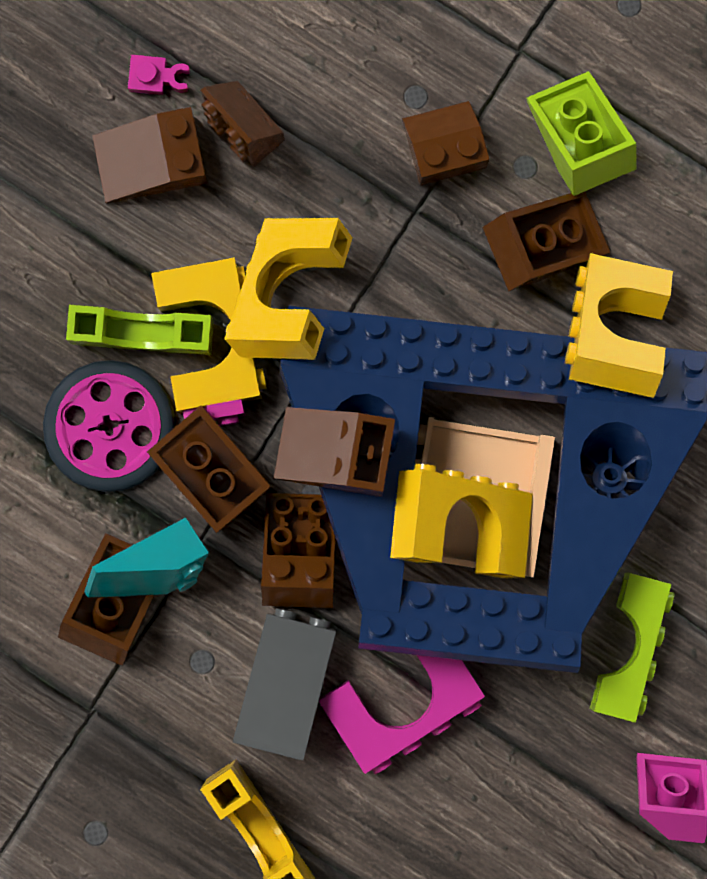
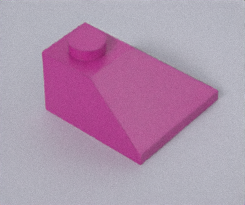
(673, 795)

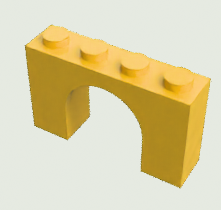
(279, 251)
(215, 286)
(599, 354)
(500, 513)
(236, 797)

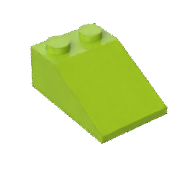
(583, 133)

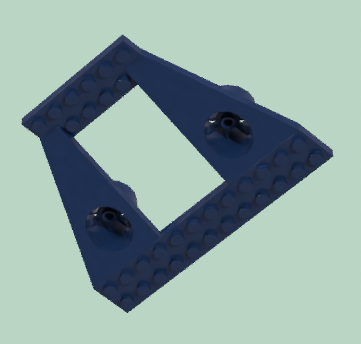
(381, 370)

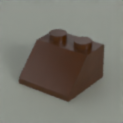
(446, 143)

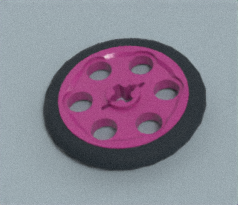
(77, 391)

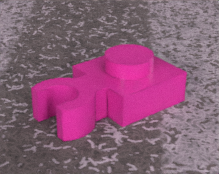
(150, 75)
(225, 413)

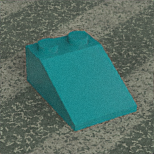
(152, 566)

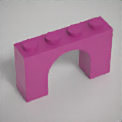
(374, 741)

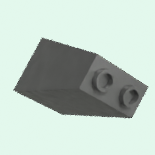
(285, 684)

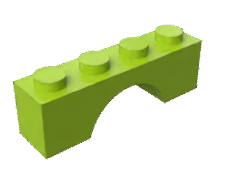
(140, 331)
(622, 691)

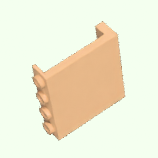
(488, 454)

